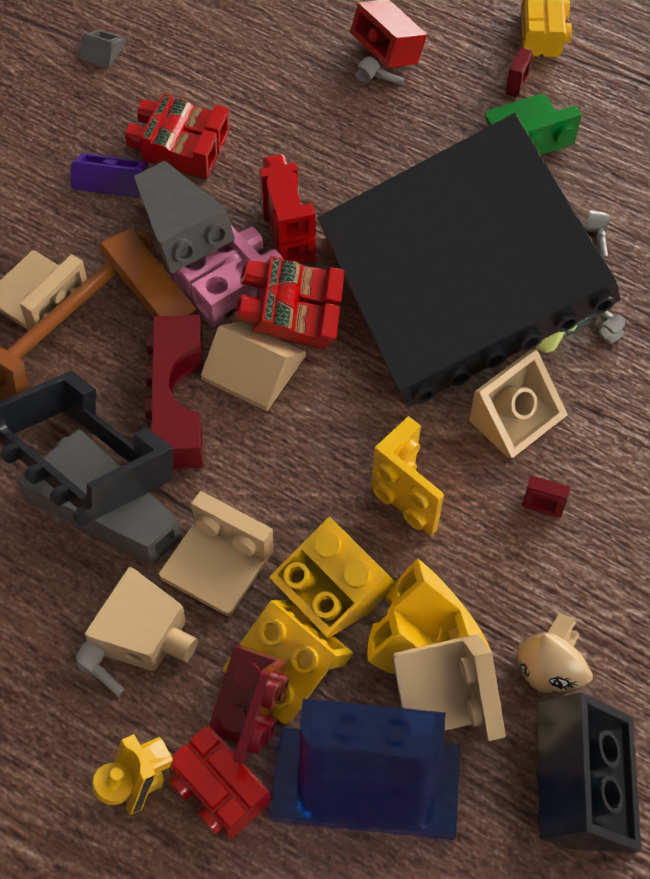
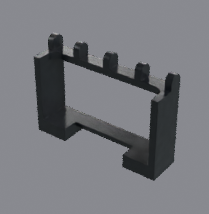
(148, 455)

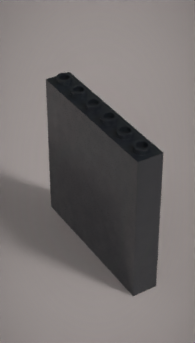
(467, 260)

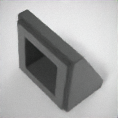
(101, 47)

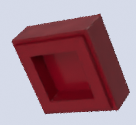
(519, 72)
(546, 496)

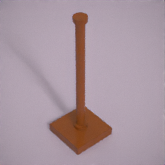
(12, 369)

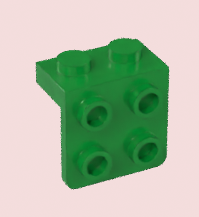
(544, 125)

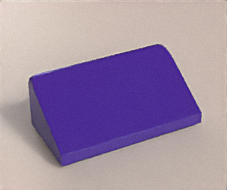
(106, 174)

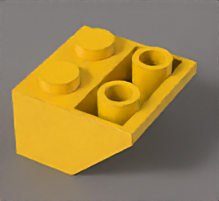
(332, 579)

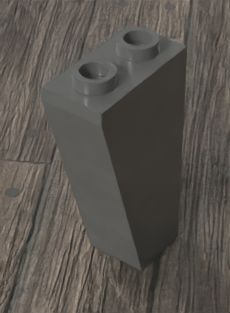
(182, 216)
(138, 527)

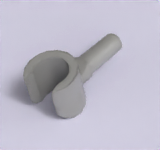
(370, 67)
(598, 223)
(612, 327)
(88, 662)

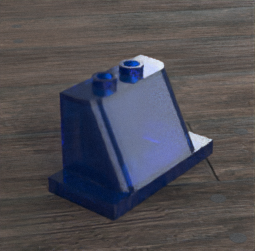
(368, 771)

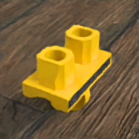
(133, 774)

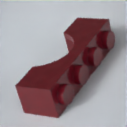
(176, 353)

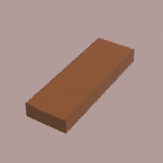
(145, 275)

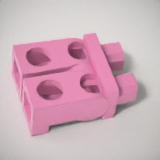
(215, 279)

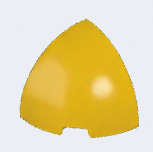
(419, 615)

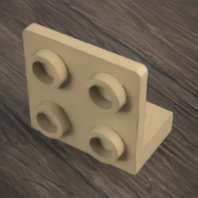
(38, 287)
(219, 555)
(452, 679)

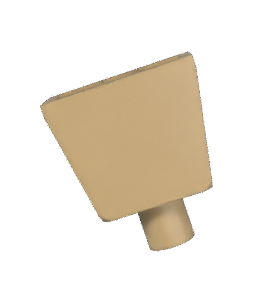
(141, 624)

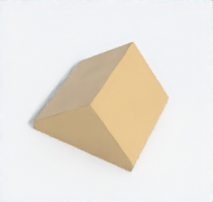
(250, 364)
(517, 405)

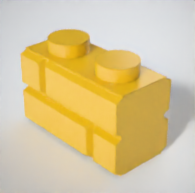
(545, 26)

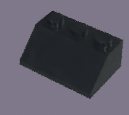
(587, 775)

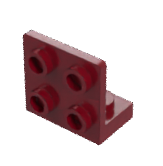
(248, 698)

